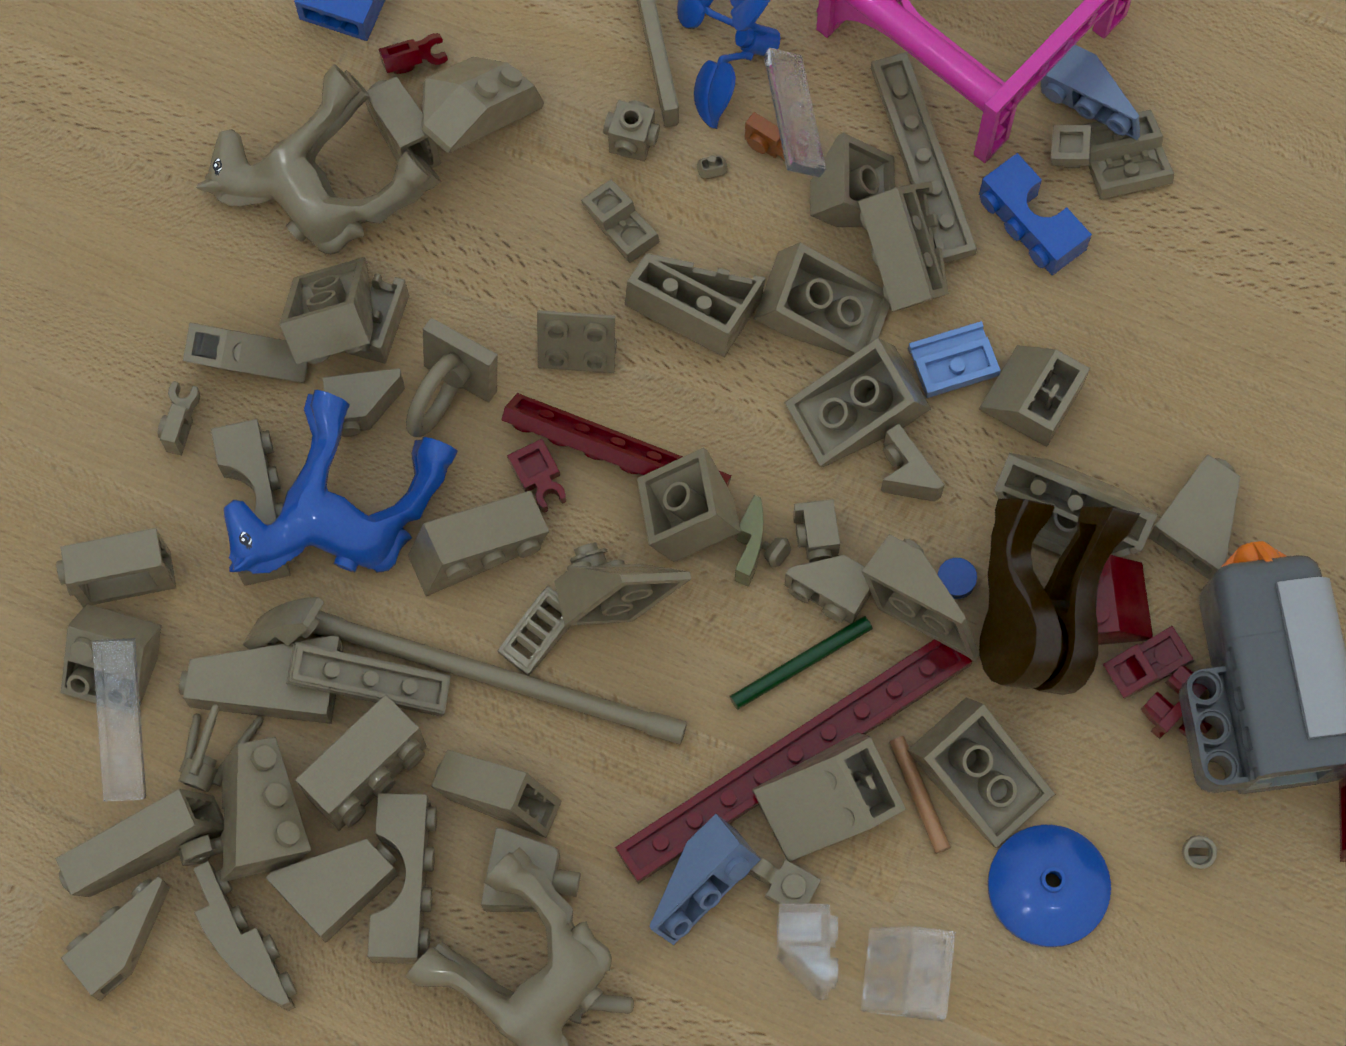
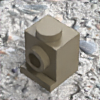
(818, 529)

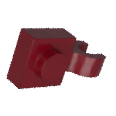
(405, 55)

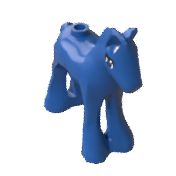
(326, 519)

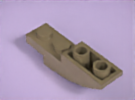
(246, 952)

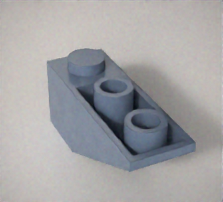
(1088, 88)
(705, 872)

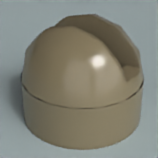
(1199, 861)

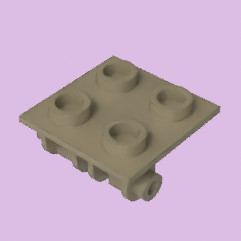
(576, 341)

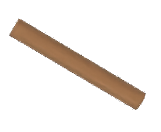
(920, 795)

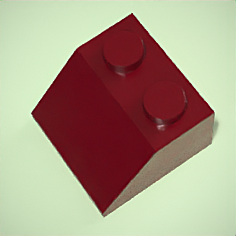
(1122, 603)

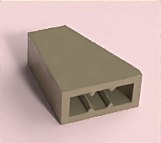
(400, 121)
(1201, 517)
(497, 792)
(335, 884)

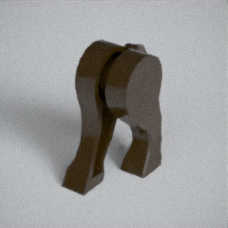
(1047, 633)

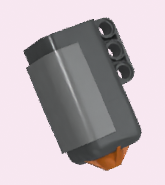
(1271, 678)

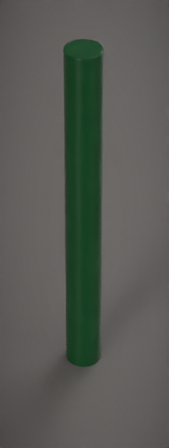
(800, 662)

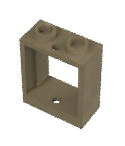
(116, 567)

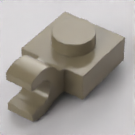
(175, 427)
(786, 885)

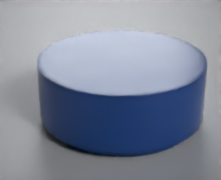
(958, 577)

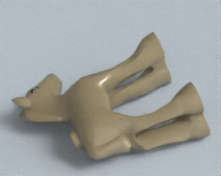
(302, 186)
(548, 998)

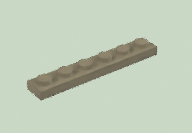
(923, 153)

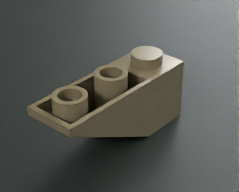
(242, 352)
(114, 947)

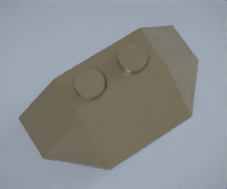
(475, 101)
(1069, 491)

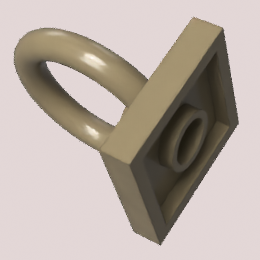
(456, 362)

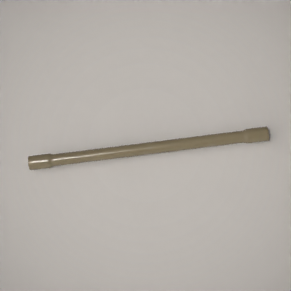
(651, 723)

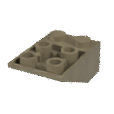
(829, 797)

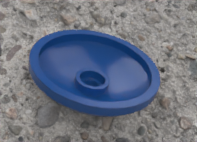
(1032, 907)

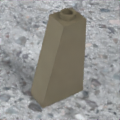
(256, 684)
(139, 842)

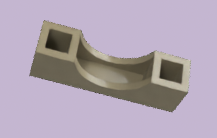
(242, 456)
(398, 930)

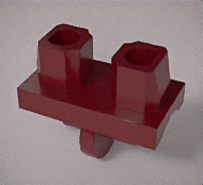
(1163, 713)

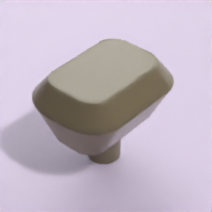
(712, 166)
(776, 551)

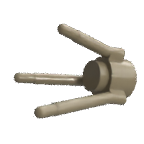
(197, 768)

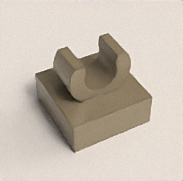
(1071, 145)

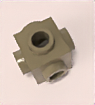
(631, 129)

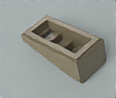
(537, 609)

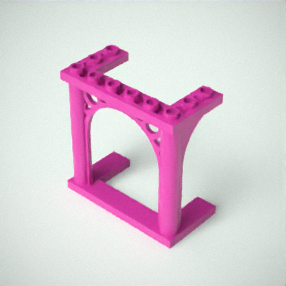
(961, 70)

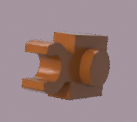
(763, 136)

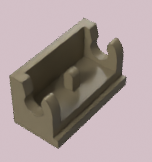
(387, 306)

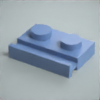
(954, 359)

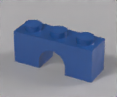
(1050, 240)

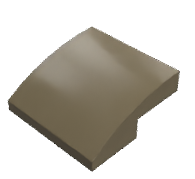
(1126, 164)

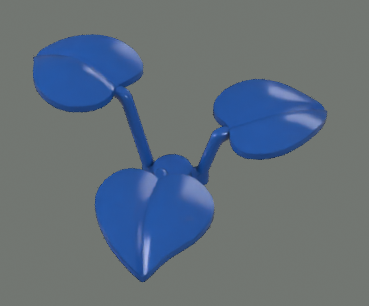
(717, 79)

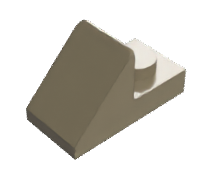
(915, 475)

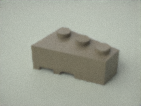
(904, 245)
(476, 541)

